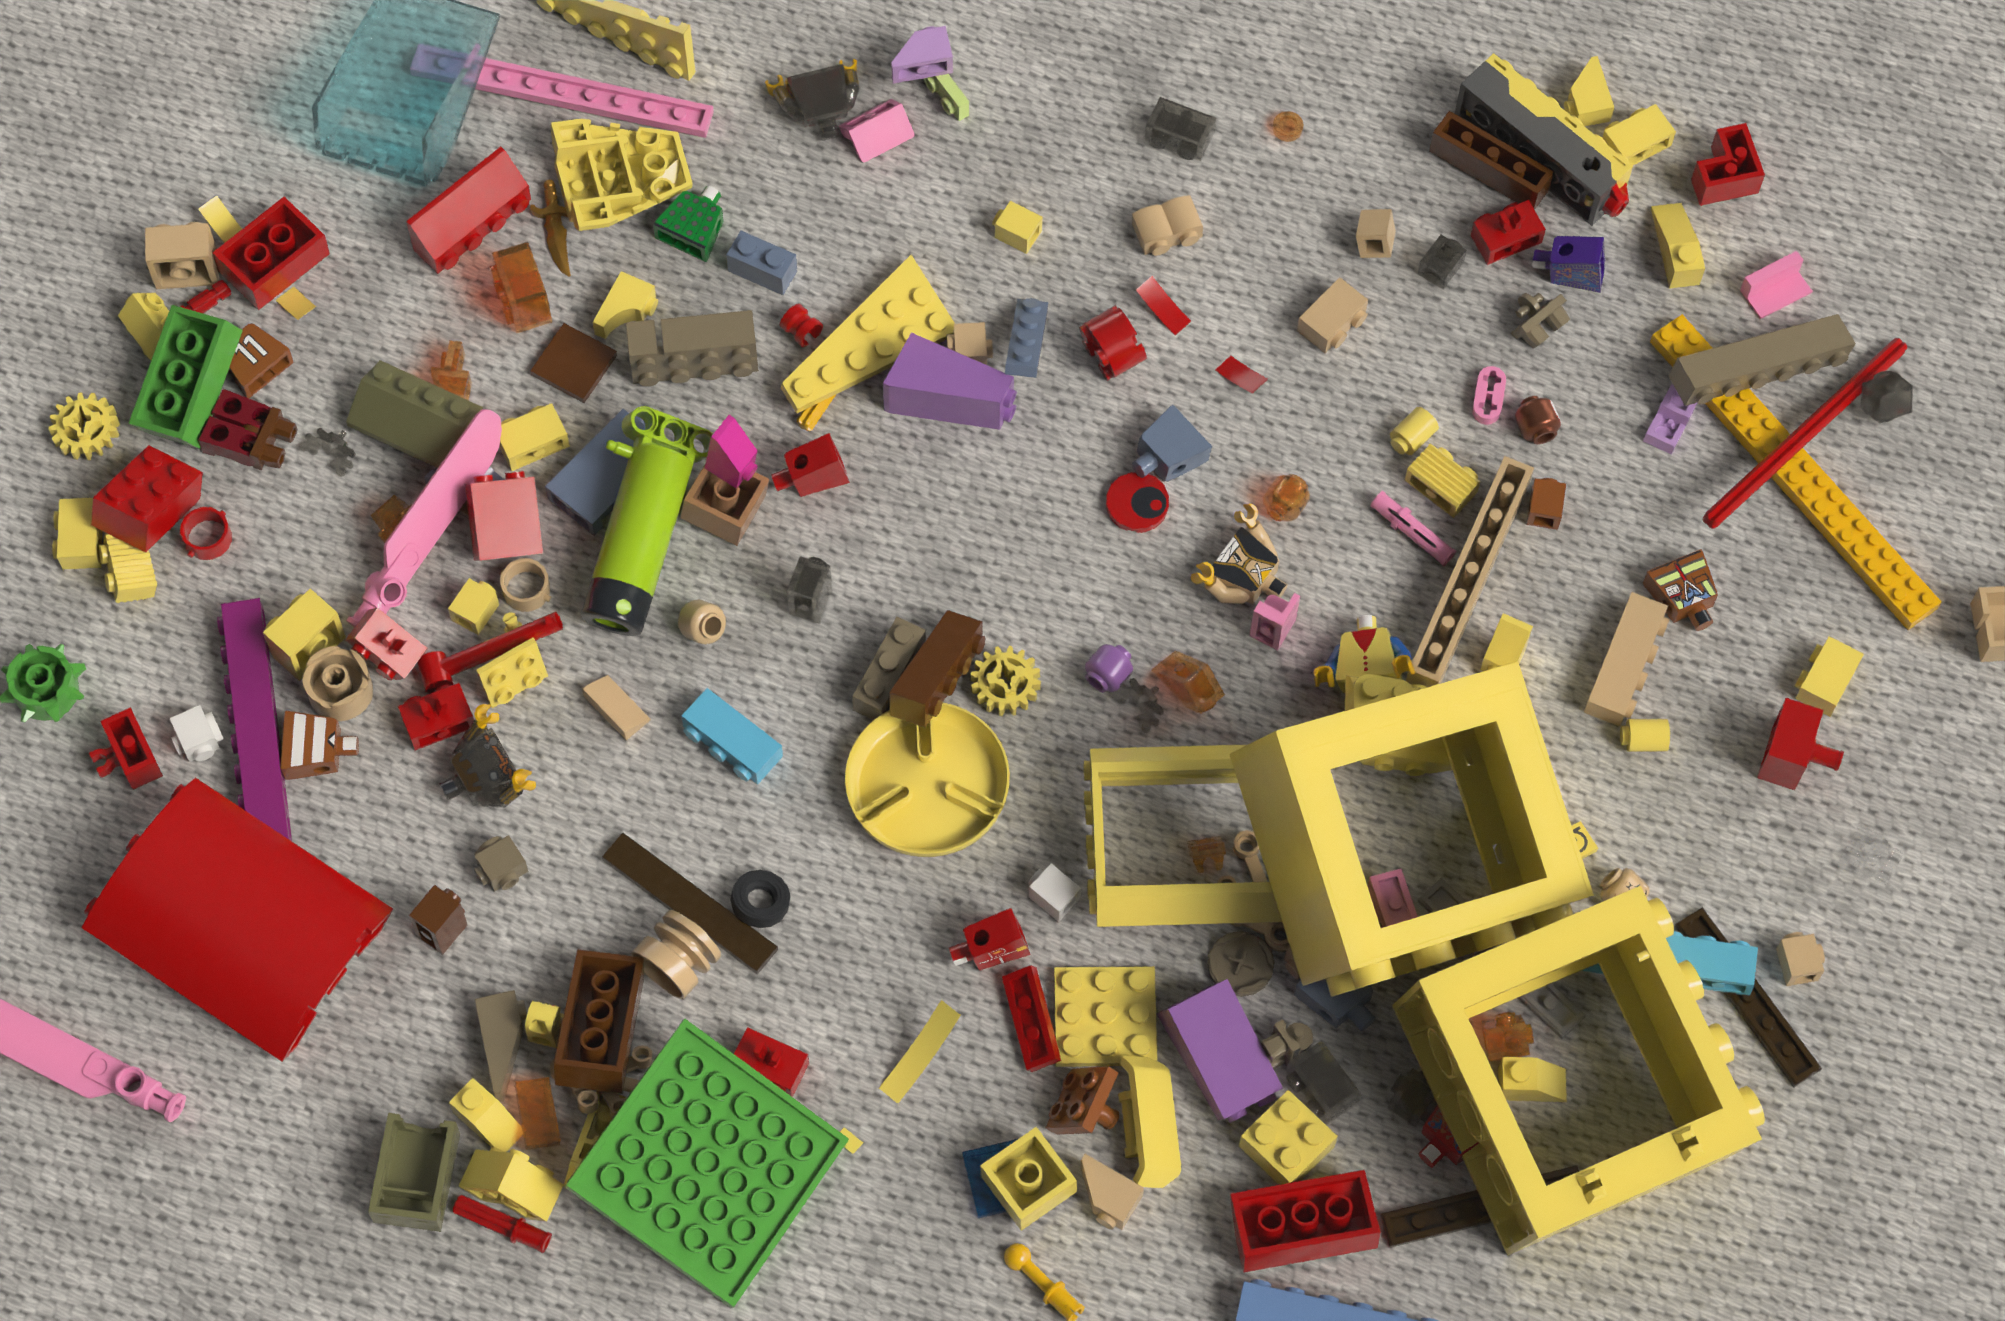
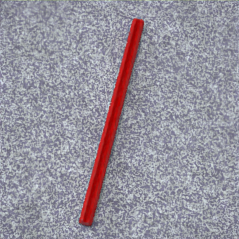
(1802, 435)

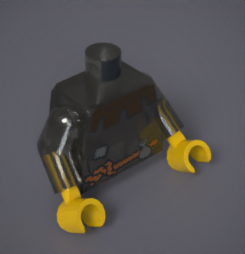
(484, 767)

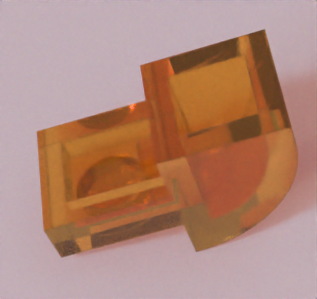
(450, 374)

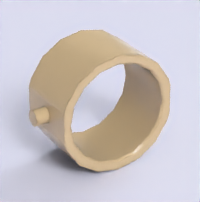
(517, 567)

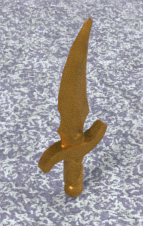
(556, 231)

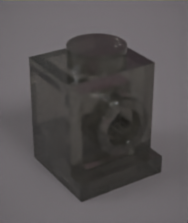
(1432, 265)

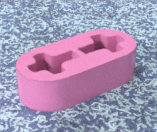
(1496, 396)

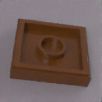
(573, 363)

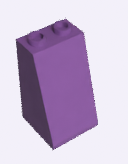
(947, 387)
(1221, 1051)

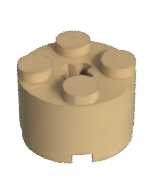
(343, 667)

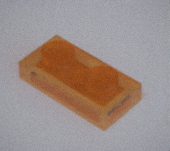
(537, 1113)

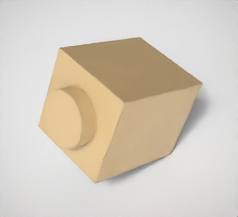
(1372, 227)
(1800, 958)

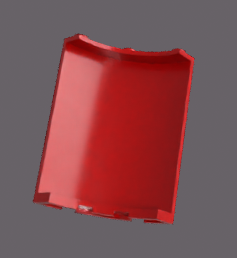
(234, 917)

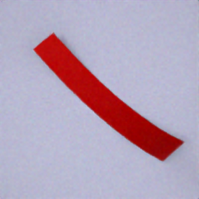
(1176, 320)

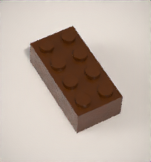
(599, 1021)

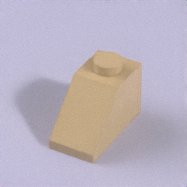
(1109, 1193)

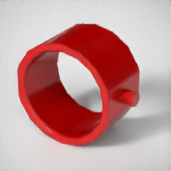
(200, 515)

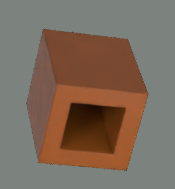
(1546, 503)

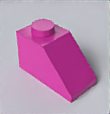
(731, 453)

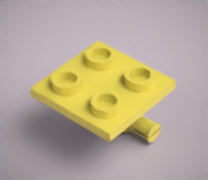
(513, 670)

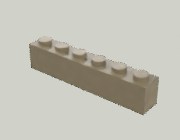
(1761, 360)

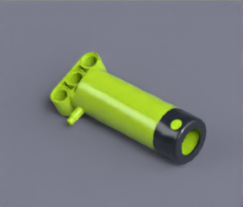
(641, 519)

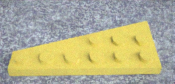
(633, 30)
(870, 337)

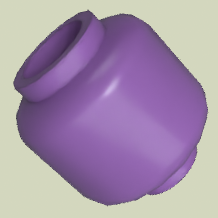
(1108, 668)

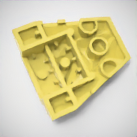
(615, 170)

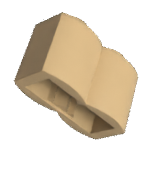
(1167, 225)

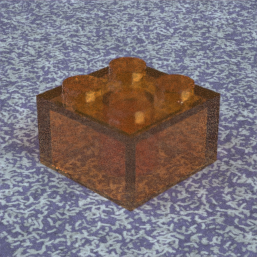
(520, 288)

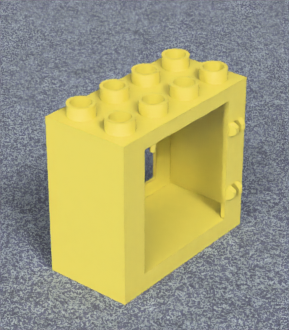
(1507, 799)
(1666, 1022)

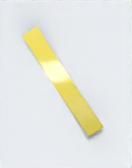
(227, 227)
(914, 1060)

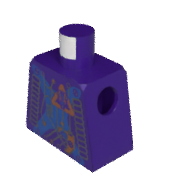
(1574, 262)

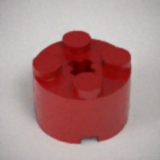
(1113, 342)

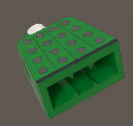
(691, 223)

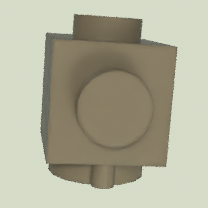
(499, 863)

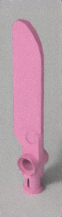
(431, 513)
(79, 1064)

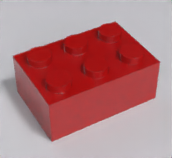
(271, 253)
(146, 498)

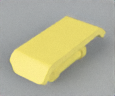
(1150, 1122)

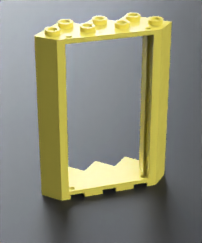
(1173, 902)

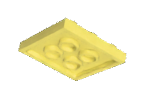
(1104, 1014)

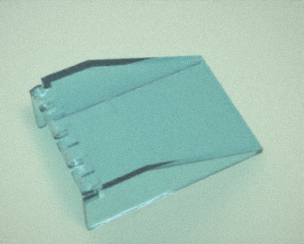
(404, 87)

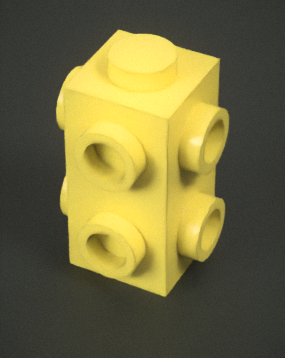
(144, 319)

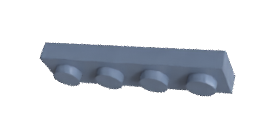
(1026, 338)

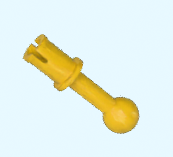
(1019, 1258)

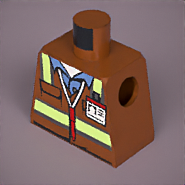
(1685, 588)

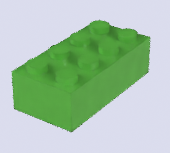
(185, 376)

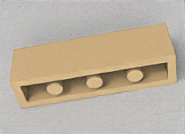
(1626, 658)

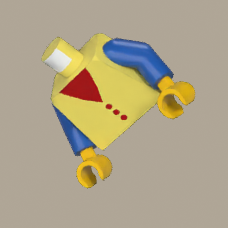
(1365, 652)

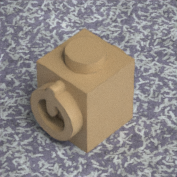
(971, 341)

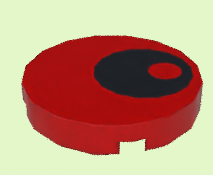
(1137, 502)

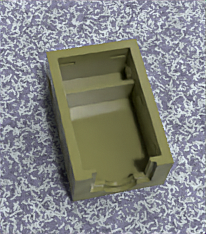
(414, 1174)

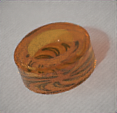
(1288, 126)

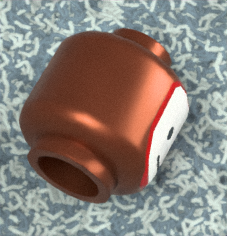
(1537, 420)

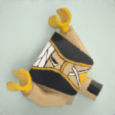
(1244, 565)

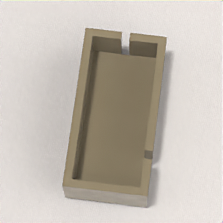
(693, 348)

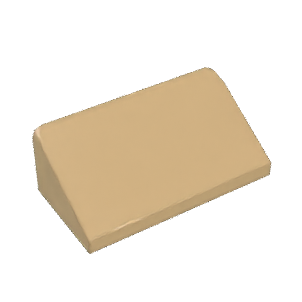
(615, 706)

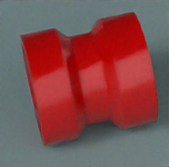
(800, 323)

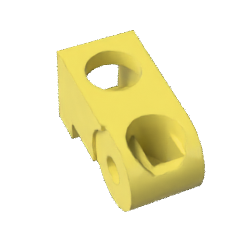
(543, 1023)

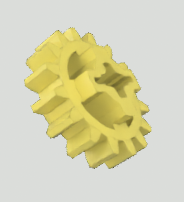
(97, 427)
(1018, 673)

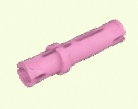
(1384, 505)

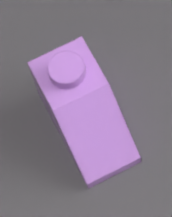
(923, 56)

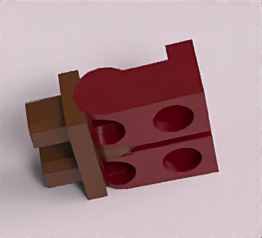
(246, 431)

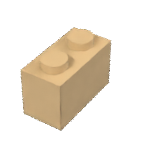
(1333, 315)

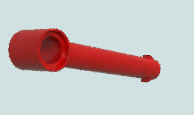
(438, 669)

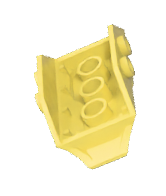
(1414, 760)

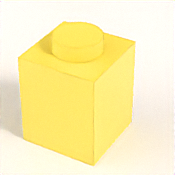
(1017, 226)
(474, 605)

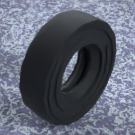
(755, 916)

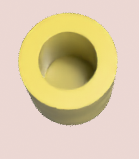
(1413, 431)
(1645, 735)

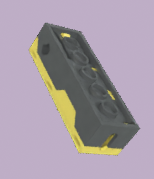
(1512, 109)

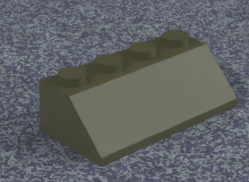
(409, 413)

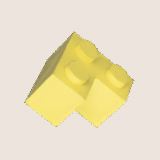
(512, 1181)

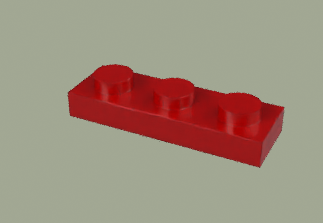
(1031, 1018)

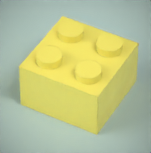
(302, 632)
(1288, 1140)
(1028, 1178)

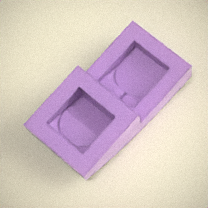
(1669, 422)

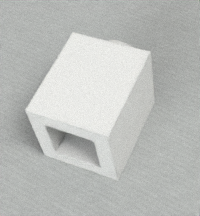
(1053, 891)

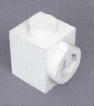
(196, 734)

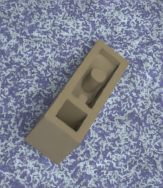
(502, 1033)

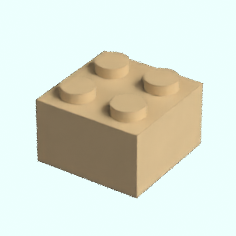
(181, 255)

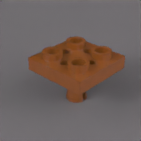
(1084, 1102)

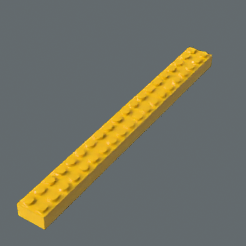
(1811, 489)

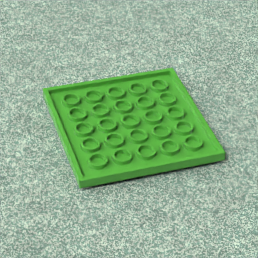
(707, 1163)

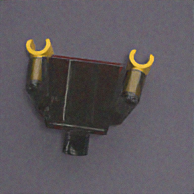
(818, 96)

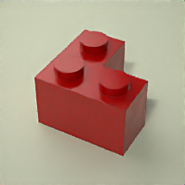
(1732, 171)

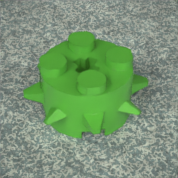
(42, 683)

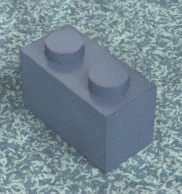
(761, 262)

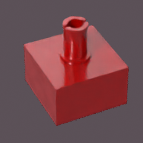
(1794, 745)

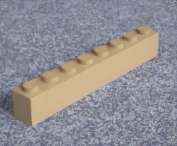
(1470, 573)

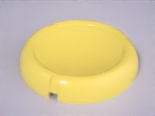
(928, 785)

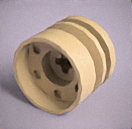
(681, 948)

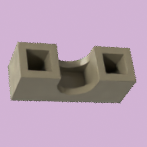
(886, 668)

